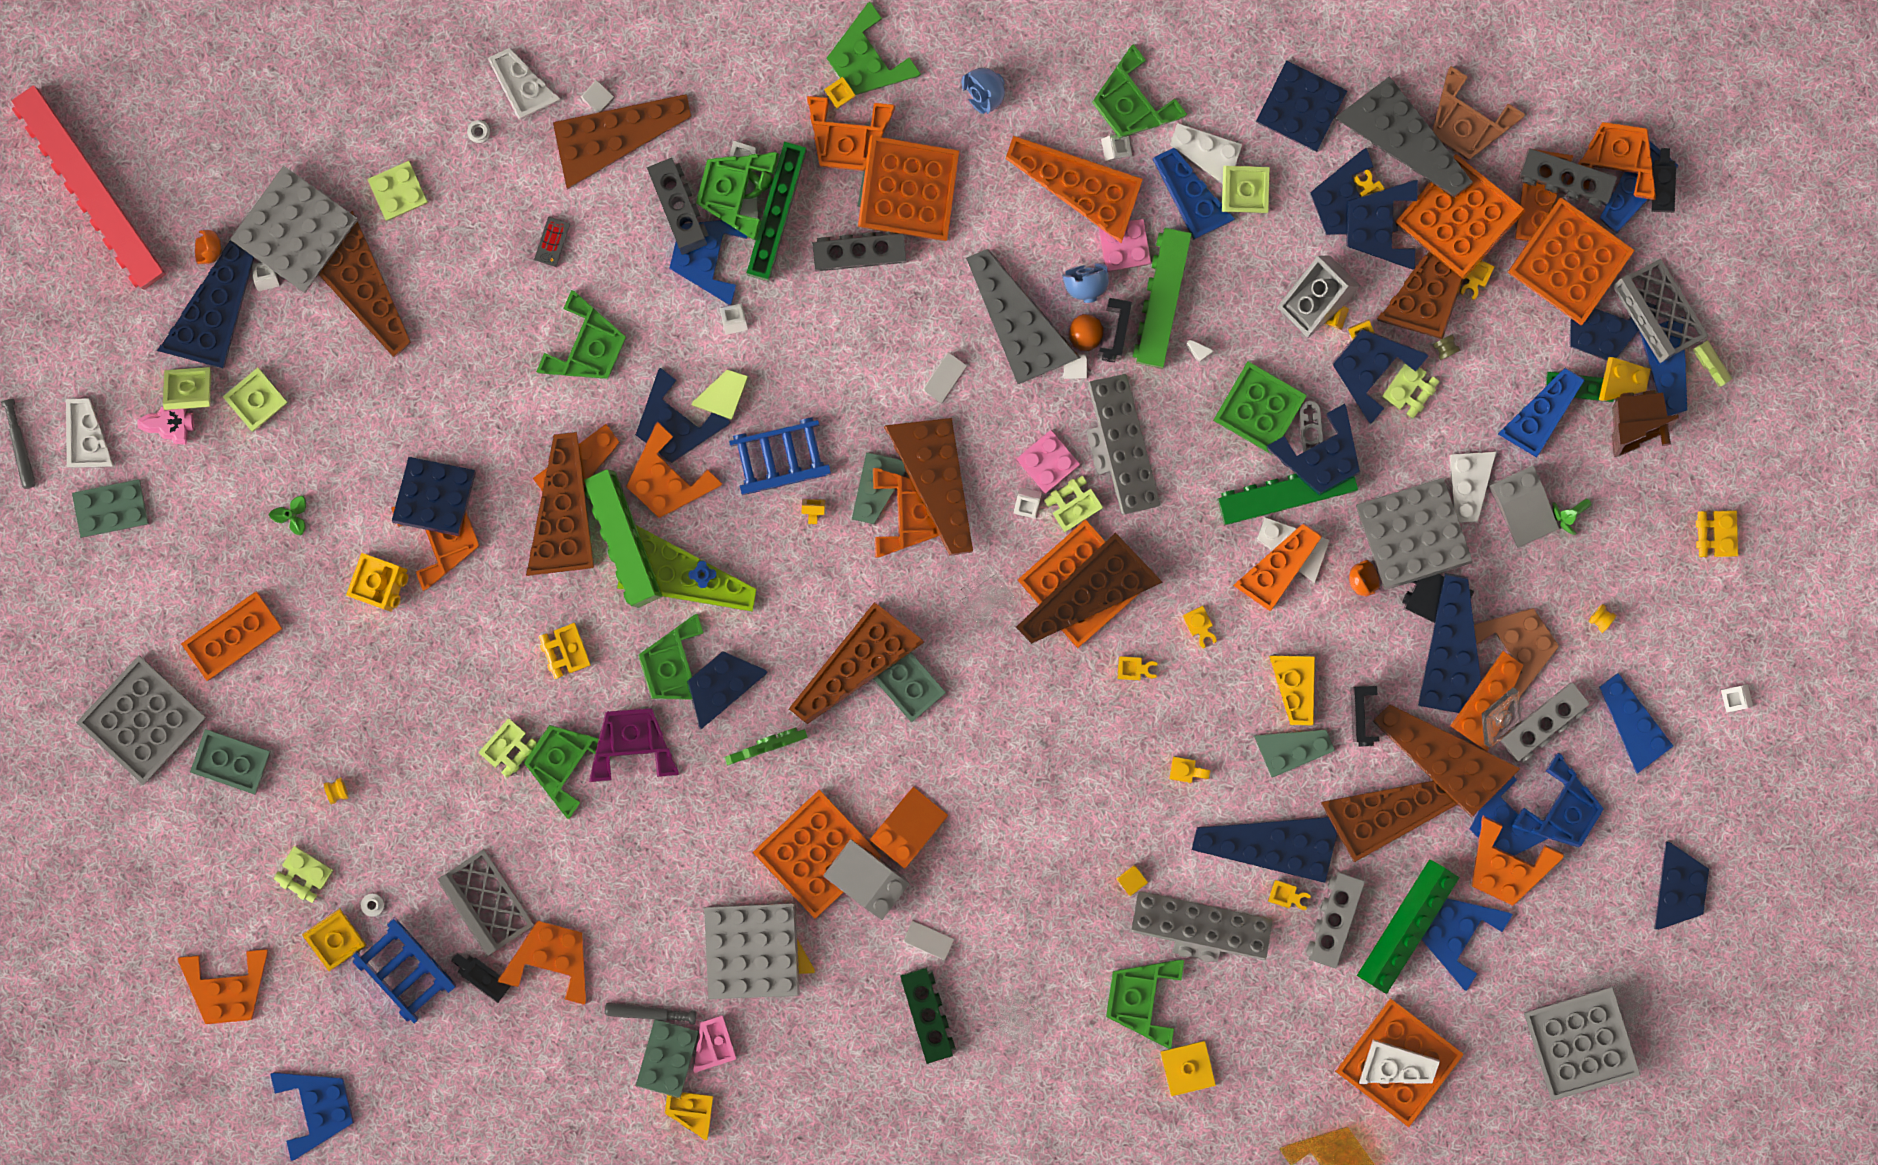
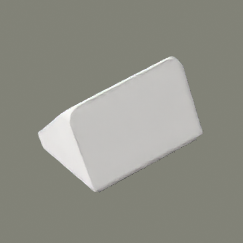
(597, 96)
(1116, 148)
(264, 277)
(733, 319)
(1198, 351)
(1076, 369)
(1027, 502)
(1737, 698)

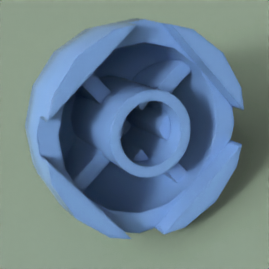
(985, 88)
(1086, 282)

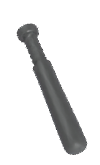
(21, 456)
(644, 1012)

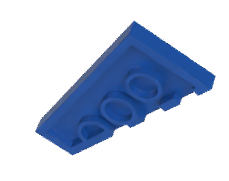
(1539, 418)

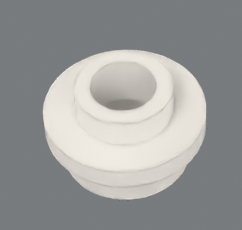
(478, 124)
(379, 905)

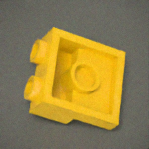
(377, 582)

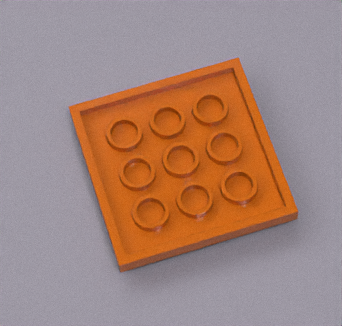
(908, 188)
(1461, 227)
(1570, 261)
(1058, 566)
(806, 848)
(1401, 1029)

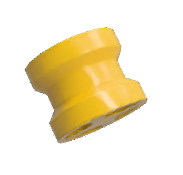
(1602, 618)
(336, 790)

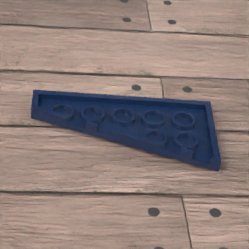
(211, 315)
(1452, 658)
(1287, 846)

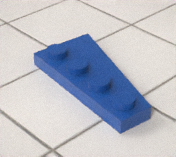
(1194, 201)
(1623, 203)
(1671, 374)
(1637, 729)

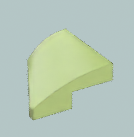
(1711, 361)
(723, 394)

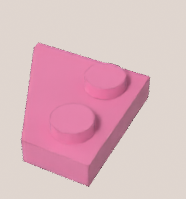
(713, 1045)

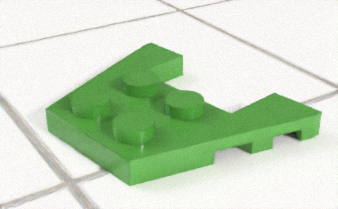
(859, 62)
(1126, 106)
(725, 187)
(594, 348)
(666, 663)
(768, 744)
(554, 761)
(1133, 998)

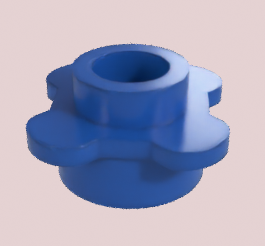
(702, 567)

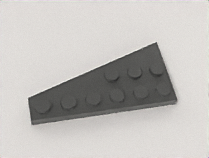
(1399, 130)
(1022, 328)

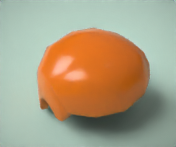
(207, 247)
(1085, 332)
(1366, 571)

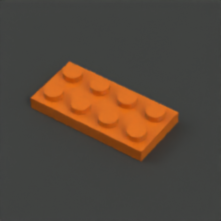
(231, 636)

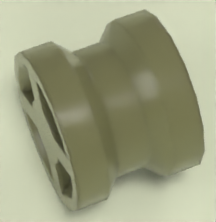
(1446, 347)

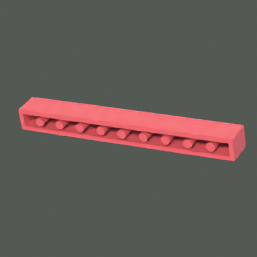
(88, 187)

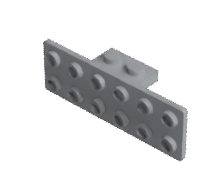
(1120, 445)
(1201, 929)

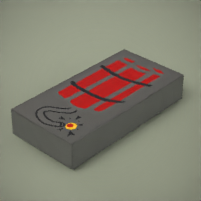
(552, 241)

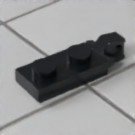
(1665, 183)
(481, 977)

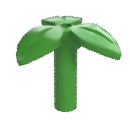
(761, 184)
(281, 515)
(1569, 516)

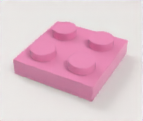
(1129, 253)
(1047, 461)

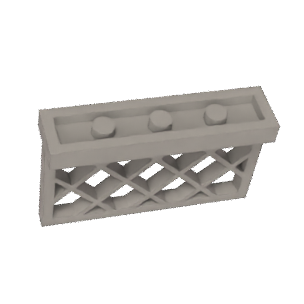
(1644, 317)
(467, 912)

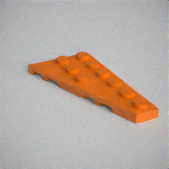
(1090, 188)

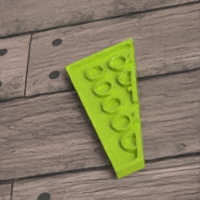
(672, 569)

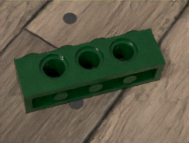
(931, 1051)

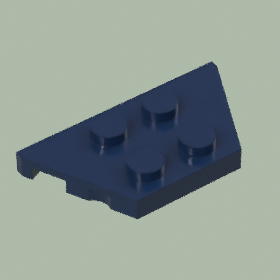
(720, 685)
(1681, 888)

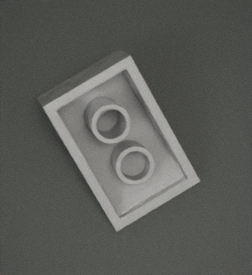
(1318, 295)
(1524, 506)
(866, 879)

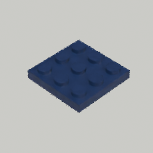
(1301, 106)
(433, 496)

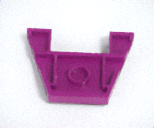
(630, 734)

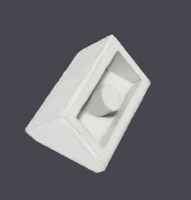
(944, 377)
(928, 940)

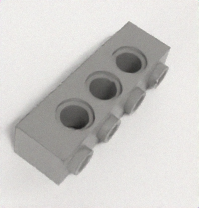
(1577, 707)
(1331, 955)

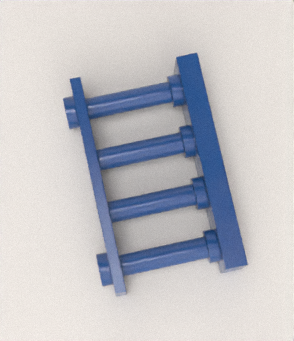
(795, 472)
(410, 948)

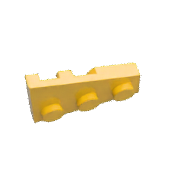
(1297, 686)

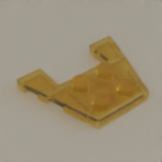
(1330, 1148)

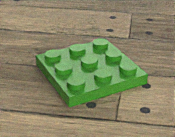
(1259, 407)

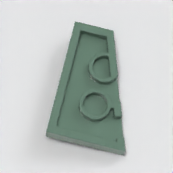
(872, 501)
(1291, 750)

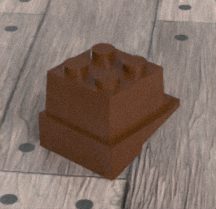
(1640, 420)

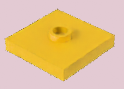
(334, 939)
(1187, 1068)

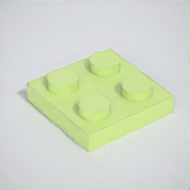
(1245, 189)
(397, 191)
(187, 388)
(255, 399)

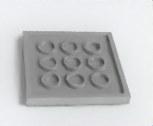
(294, 229)
(1414, 534)
(141, 720)
(751, 951)
(1582, 1043)

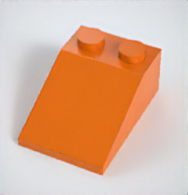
(908, 827)

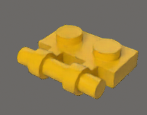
(1724, 534)
(571, 648)

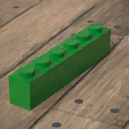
(776, 211)
(1274, 498)
(1408, 926)

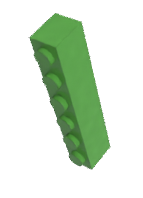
(1163, 298)
(622, 538)

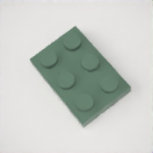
(110, 508)
(910, 686)
(230, 761)
(667, 1058)

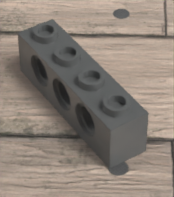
(1602, 181)
(686, 239)
(824, 261)

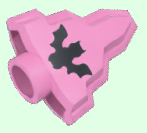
(170, 424)

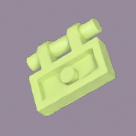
(1403, 386)
(1076, 510)
(502, 743)
(306, 867)

